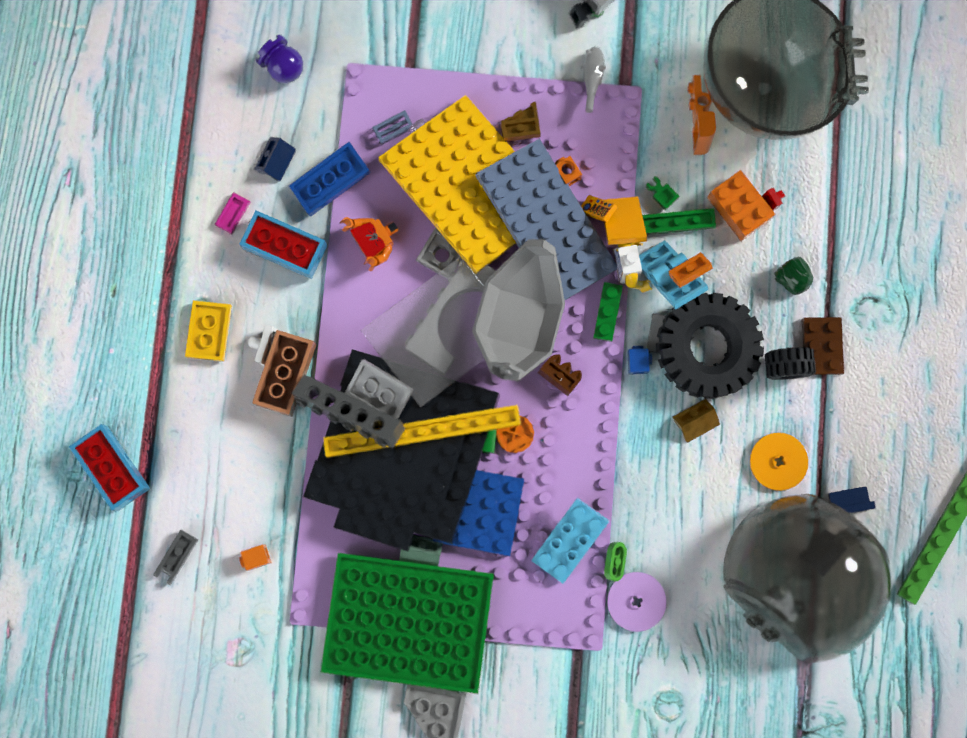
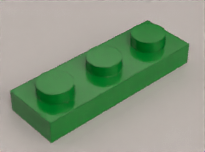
(607, 312)

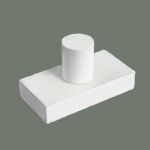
(263, 344)

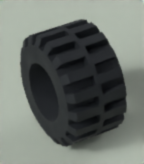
(790, 363)

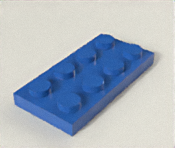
(329, 179)

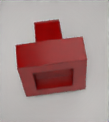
(773, 198)

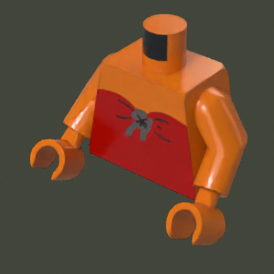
(372, 238)

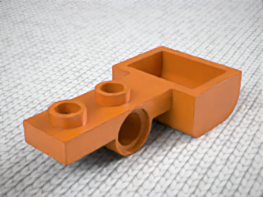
(703, 119)

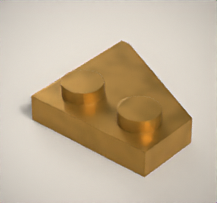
(522, 124)

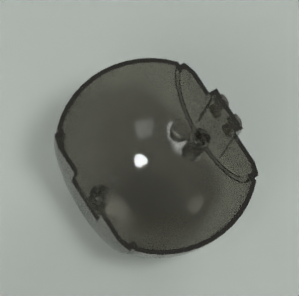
(808, 576)

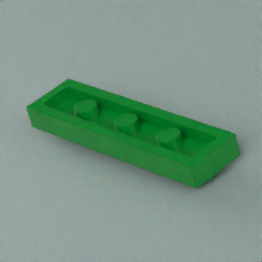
(679, 221)

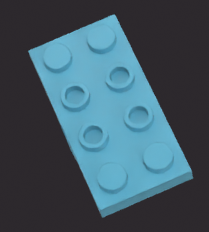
(655, 266)
(570, 540)

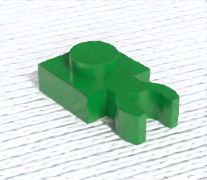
(664, 195)

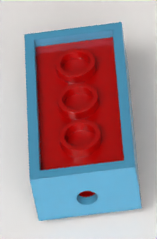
(283, 244)
(109, 467)

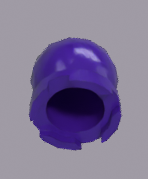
(281, 60)

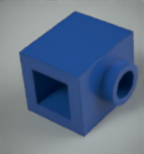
(639, 360)

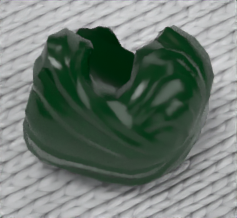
(795, 275)

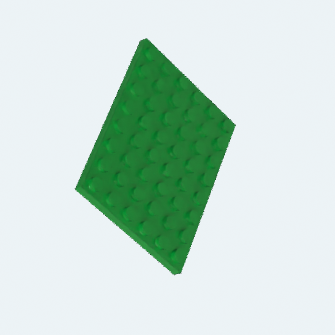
(407, 623)

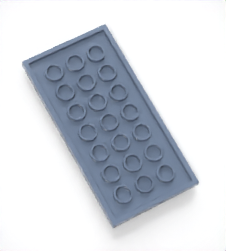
(542, 206)

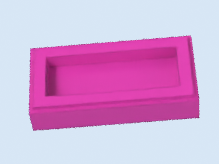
(232, 213)

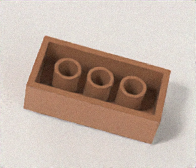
(282, 372)

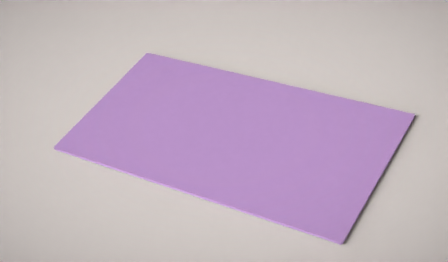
(576, 429)

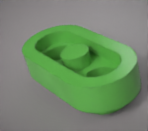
(615, 561)

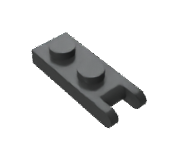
(176, 555)

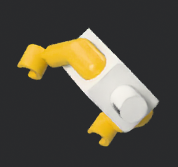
(629, 266)

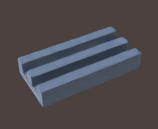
(389, 121)

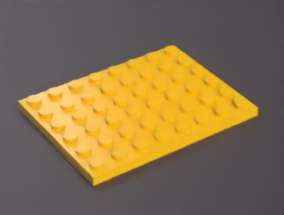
(439, 172)

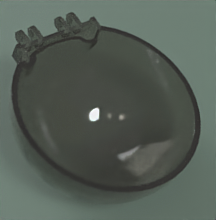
(781, 67)

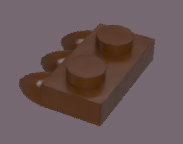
(560, 375)

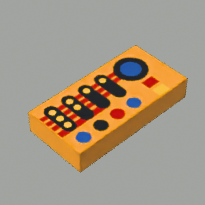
(598, 208)

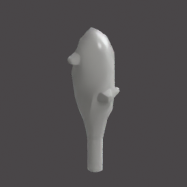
(593, 73)

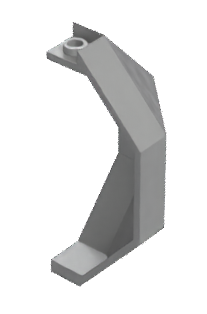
(520, 311)

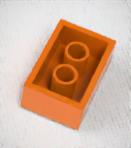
(741, 205)

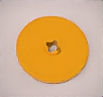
(793, 458)

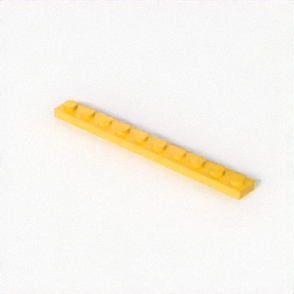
(428, 430)

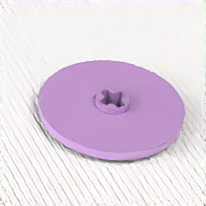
(631, 616)

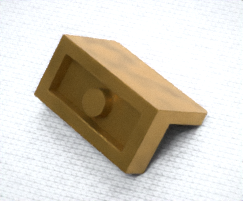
(697, 420)

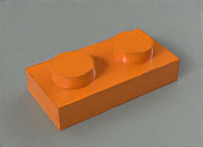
(690, 270)

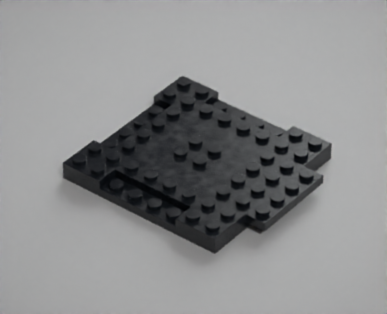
(405, 487)

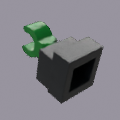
(581, 13)

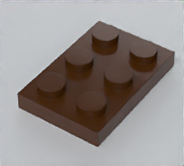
(826, 339)

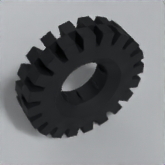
(739, 333)

